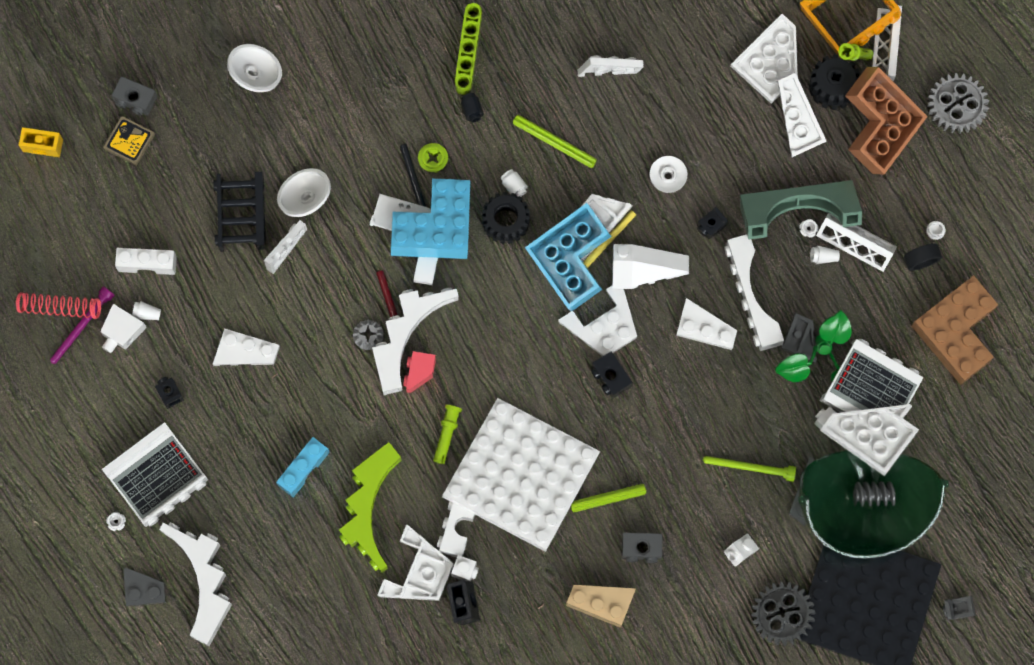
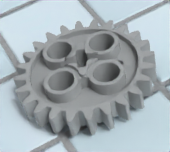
(968, 116)

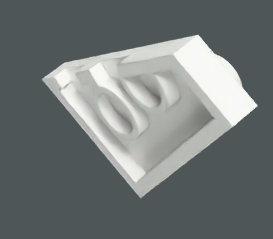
(285, 246)
(244, 349)

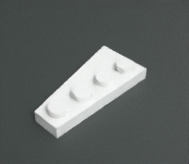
(799, 118)

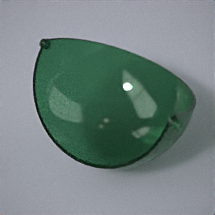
(869, 530)

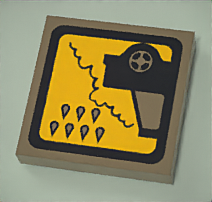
(129, 140)

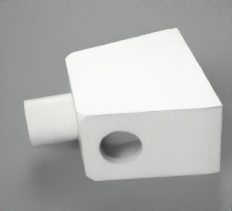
(120, 329)

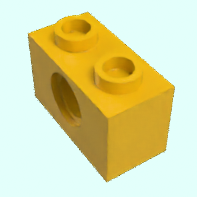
(40, 142)

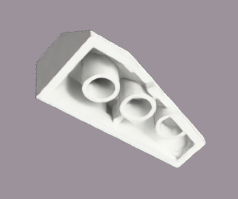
(642, 265)

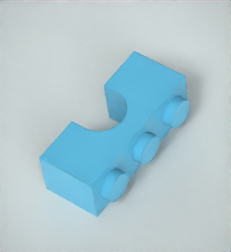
(296, 474)

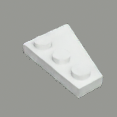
(614, 64)
(704, 327)

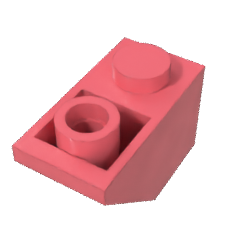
(420, 370)

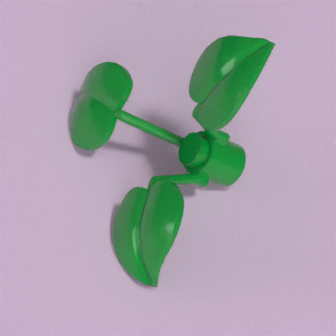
(834, 329)

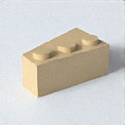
(603, 603)

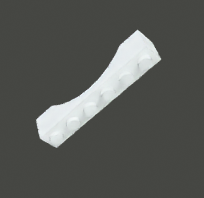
(765, 328)

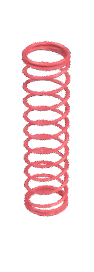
(92, 308)

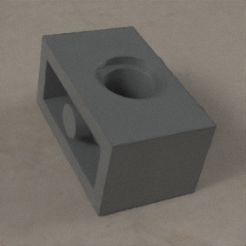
(127, 88)
(653, 544)

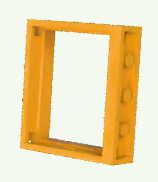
(862, 38)

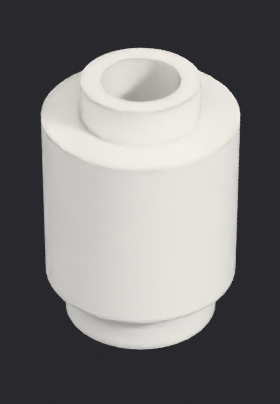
(514, 183)

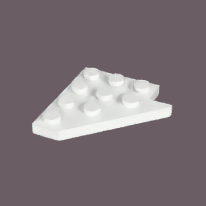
(769, 58)
(873, 434)

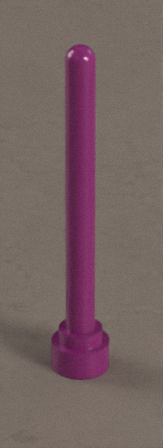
(104, 296)

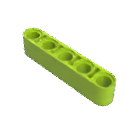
(468, 40)

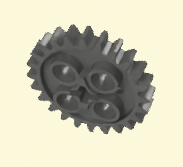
(787, 631)

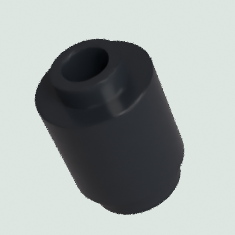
(472, 107)

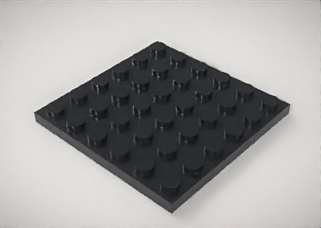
(870, 605)

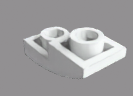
(425, 270)

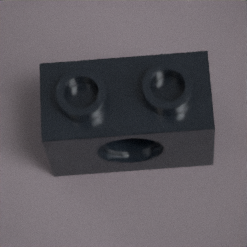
(606, 364)
(463, 602)

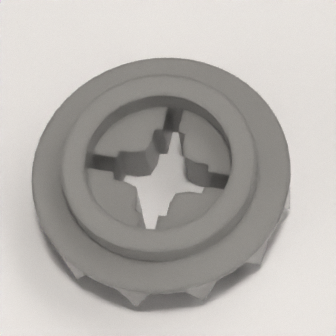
(361, 341)

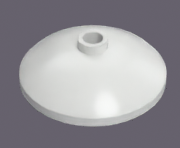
(254, 68)
(304, 192)

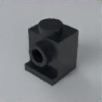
(708, 230)
(171, 398)

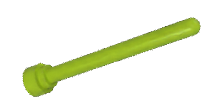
(787, 472)

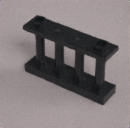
(257, 220)

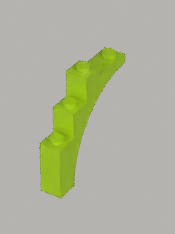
(359, 529)

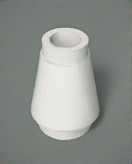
(824, 255)
(145, 311)

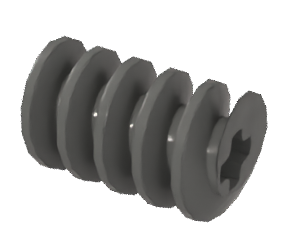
(874, 493)

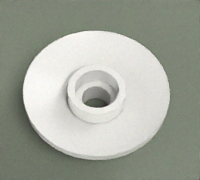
(672, 166)

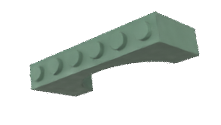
(834, 198)

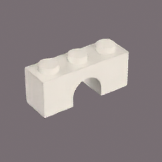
(159, 261)
(451, 542)

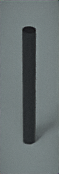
(412, 175)

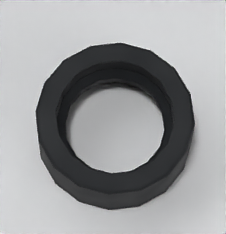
(923, 257)

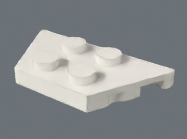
(608, 211)

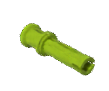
(854, 52)
(449, 425)

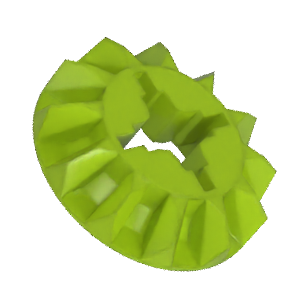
(433, 149)

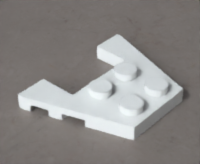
(608, 331)
(427, 574)

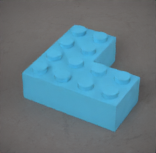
(436, 233)
(560, 255)

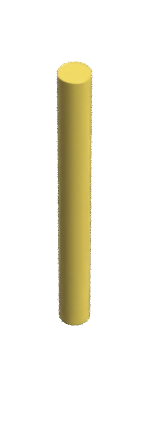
(614, 233)

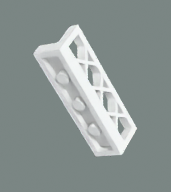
(893, 41)
(861, 236)

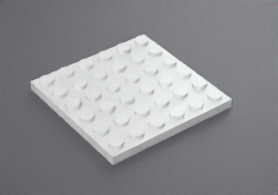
(521, 474)

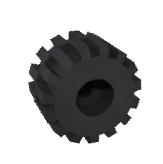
(828, 90)

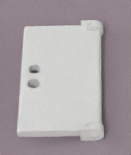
(387, 205)

